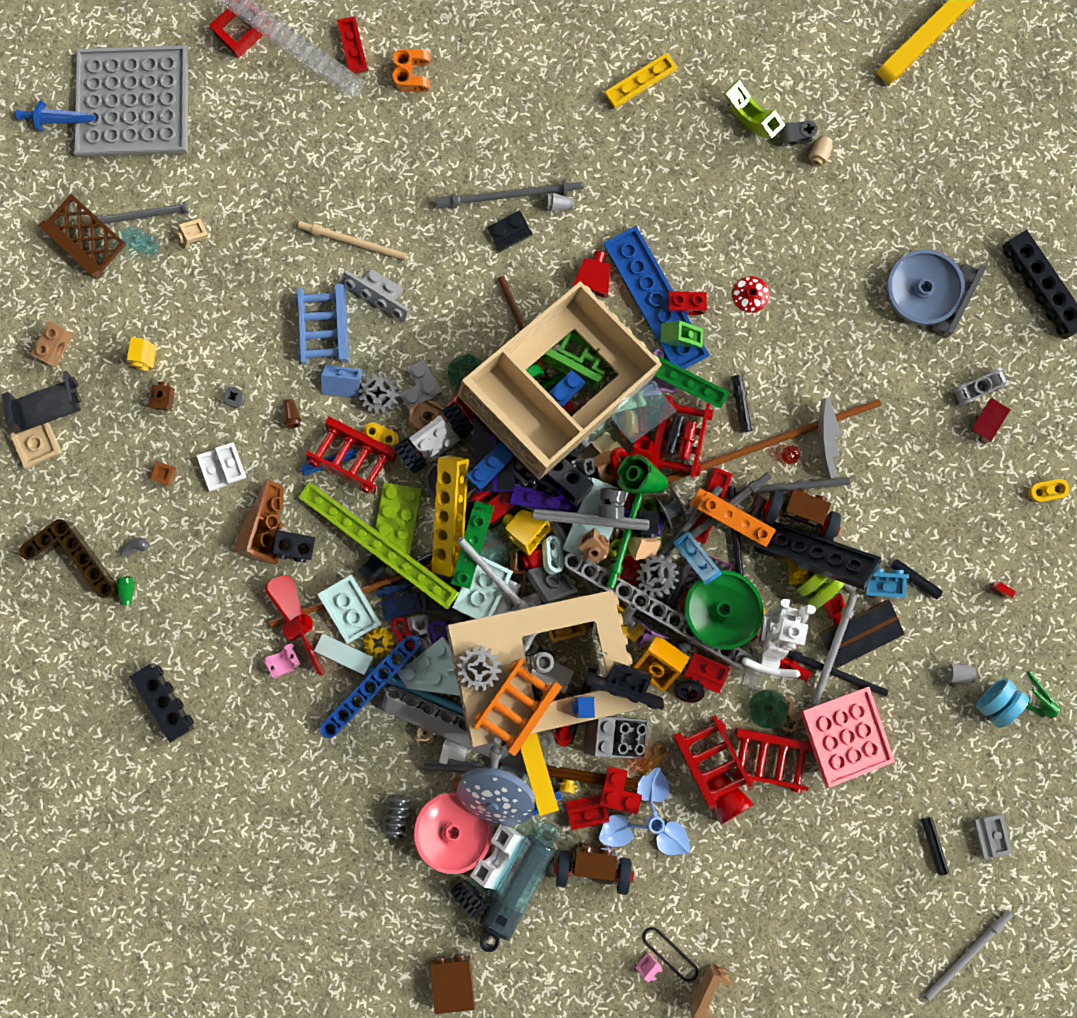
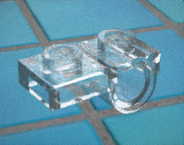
(548, 739)

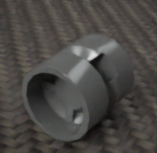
(612, 503)

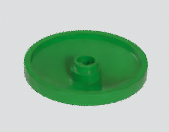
(724, 611)

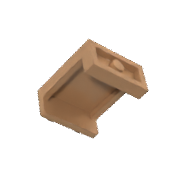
(706, 990)

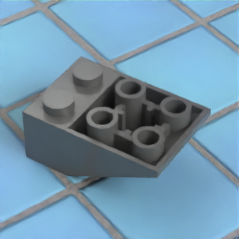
(616, 737)

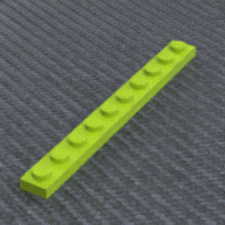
(379, 545)

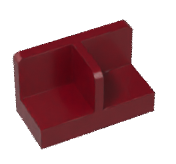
(990, 420)

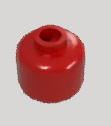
(534, 560)

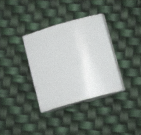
(221, 467)

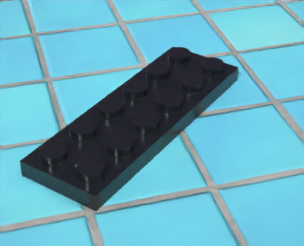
(820, 555)

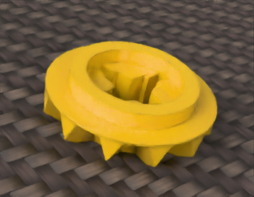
(369, 644)

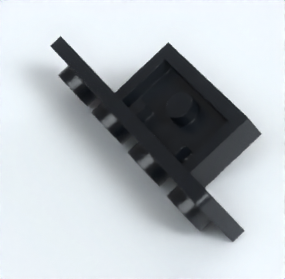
(627, 683)

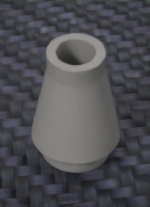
(557, 202)

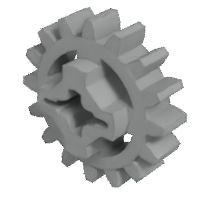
(379, 401)
(648, 577)
(477, 678)

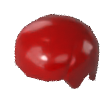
(631, 574)

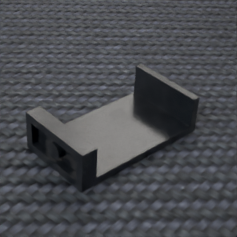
(42, 405)

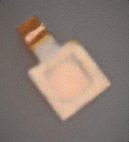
(649, 764)

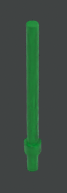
(616, 568)

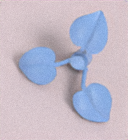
(671, 837)

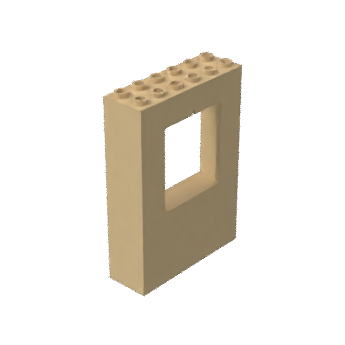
(523, 411)
(504, 636)

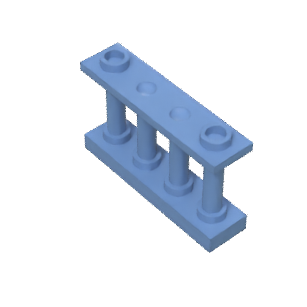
(339, 315)

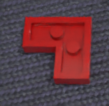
(615, 796)

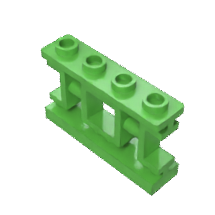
(566, 361)

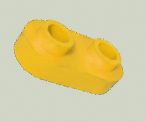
(381, 434)
(1048, 490)

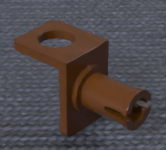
(514, 565)

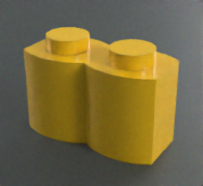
(141, 354)

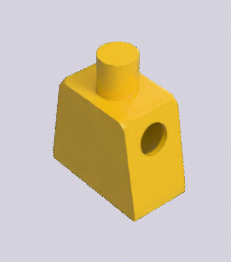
(526, 531)

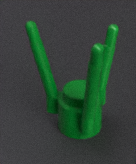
(1047, 705)

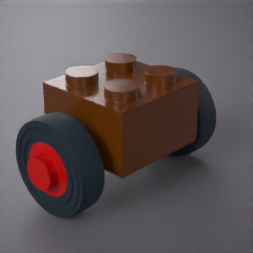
(804, 509)
(594, 863)

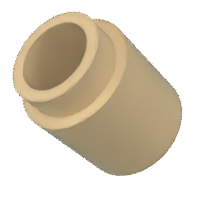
(821, 151)

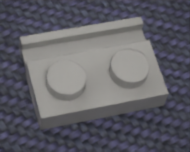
(992, 836)

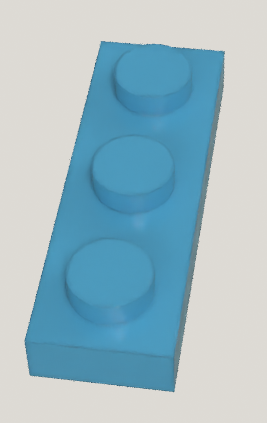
(697, 558)

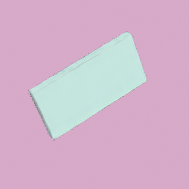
(589, 505)

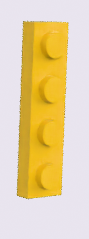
(640, 80)

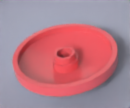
(450, 836)

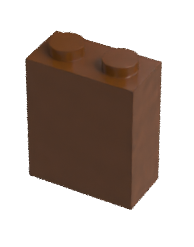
(452, 984)

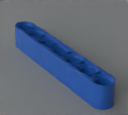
(363, 691)

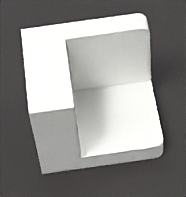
(453, 751)

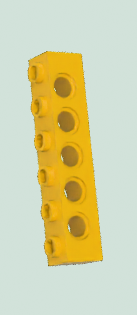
(449, 513)

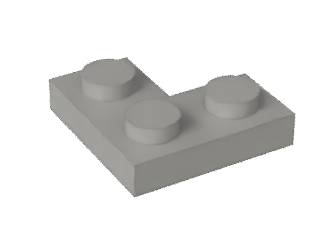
(425, 387)

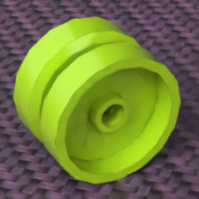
(823, 588)

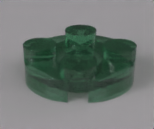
(457, 366)
(758, 713)

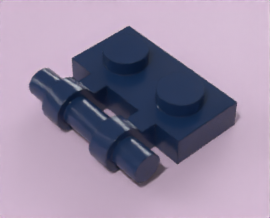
(401, 605)

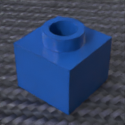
(583, 707)

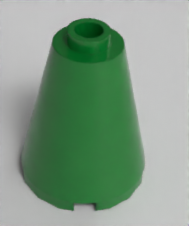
(640, 476)

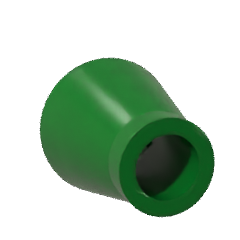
(125, 589)

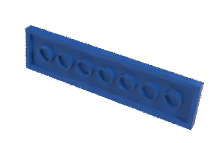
(650, 291)

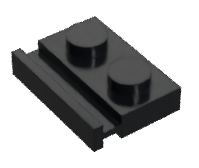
(509, 231)

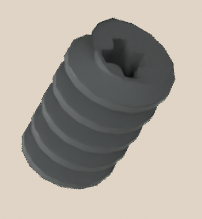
(396, 816)

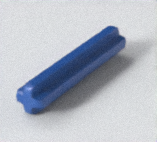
(308, 469)

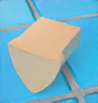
(643, 547)

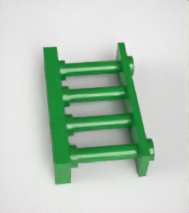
(475, 536)

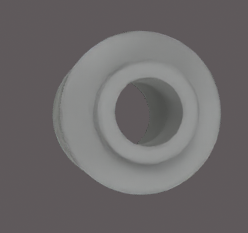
(549, 662)
(960, 674)

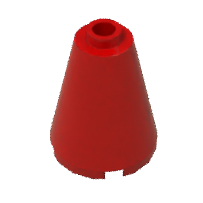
(731, 803)

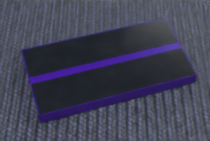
(484, 443)

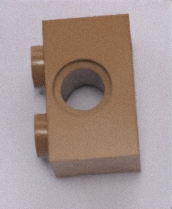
(52, 344)

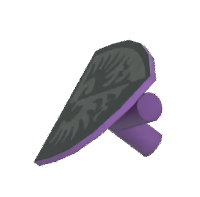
(650, 629)

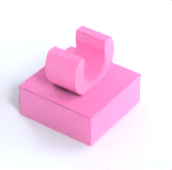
(648, 967)

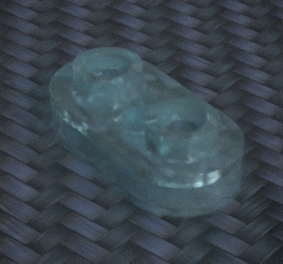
(142, 241)

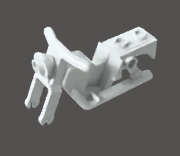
(785, 632)

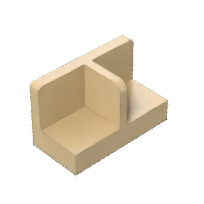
(599, 446)

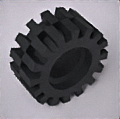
(468, 898)

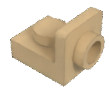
(191, 232)

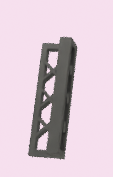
(971, 278)

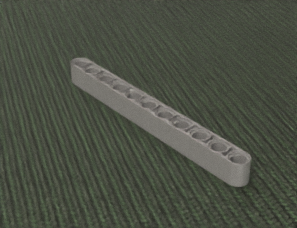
(649, 602)

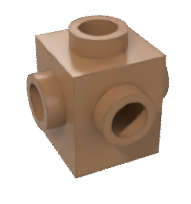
(594, 546)

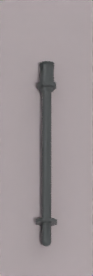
(455, 200)

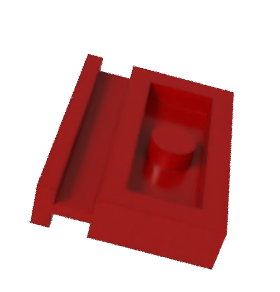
(707, 671)
(586, 812)

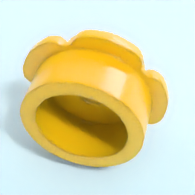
(567, 786)

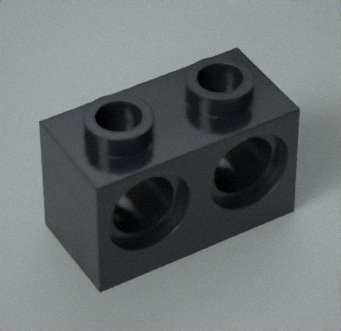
(293, 541)

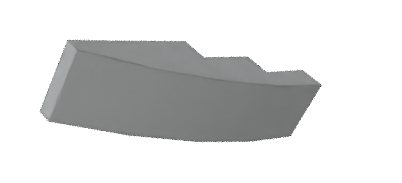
(827, 431)

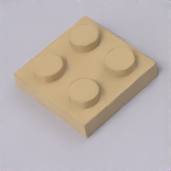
(36, 445)

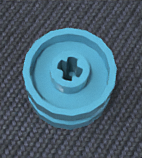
(1002, 703)

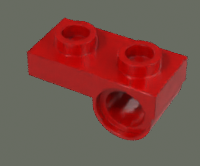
(691, 302)

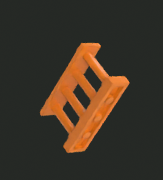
(732, 517)
(536, 707)

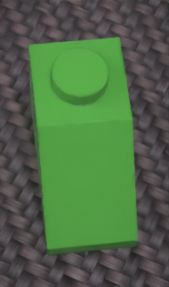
(681, 334)

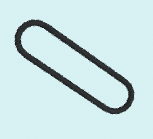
(674, 946)

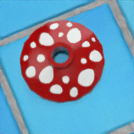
(747, 302)

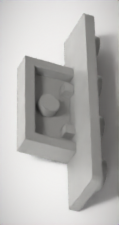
(378, 291)

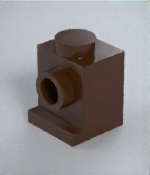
(166, 401)

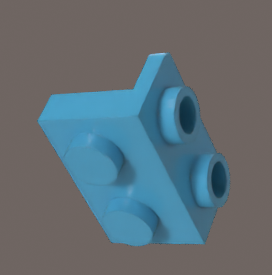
(887, 584)

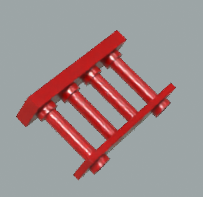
(351, 437)
(660, 440)
(784, 743)
(703, 777)

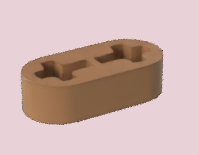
(792, 716)

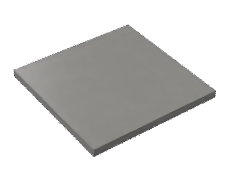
(135, 99)

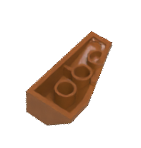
(260, 525)

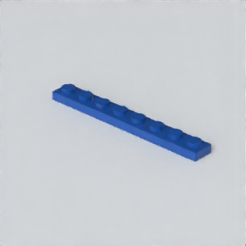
(501, 454)

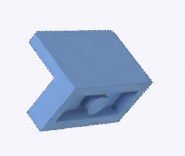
(341, 381)

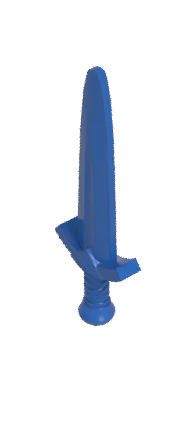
(52, 116)

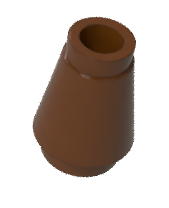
(291, 416)

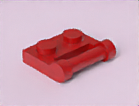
(500, 501)

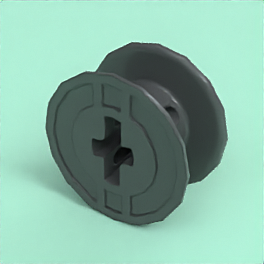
(670, 507)

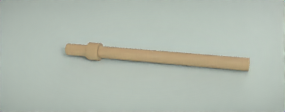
(317, 230)

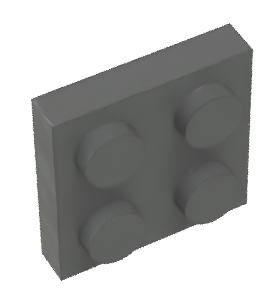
(551, 587)

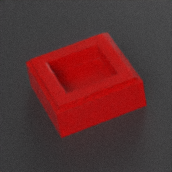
(1003, 589)

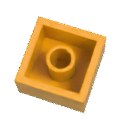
(662, 661)

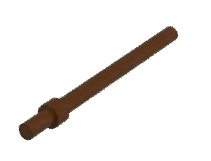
(517, 315)

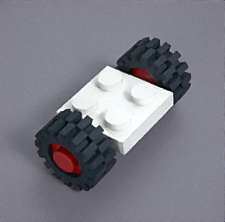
(434, 438)

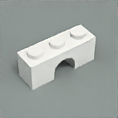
(492, 870)

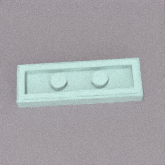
(344, 654)

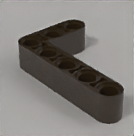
(76, 554)

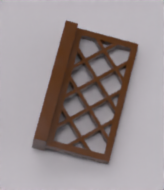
(76, 250)

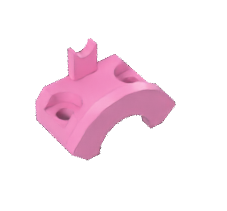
(282, 661)

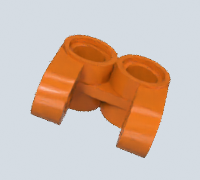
(414, 57)

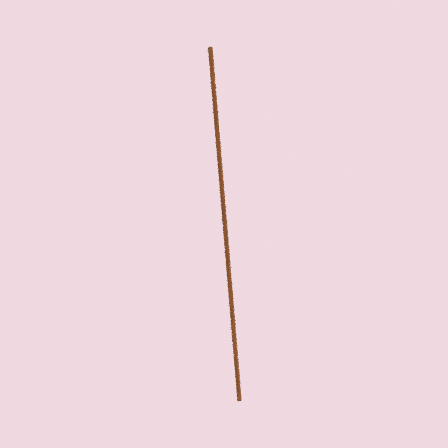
(672, 477)

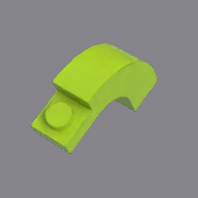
(758, 120)

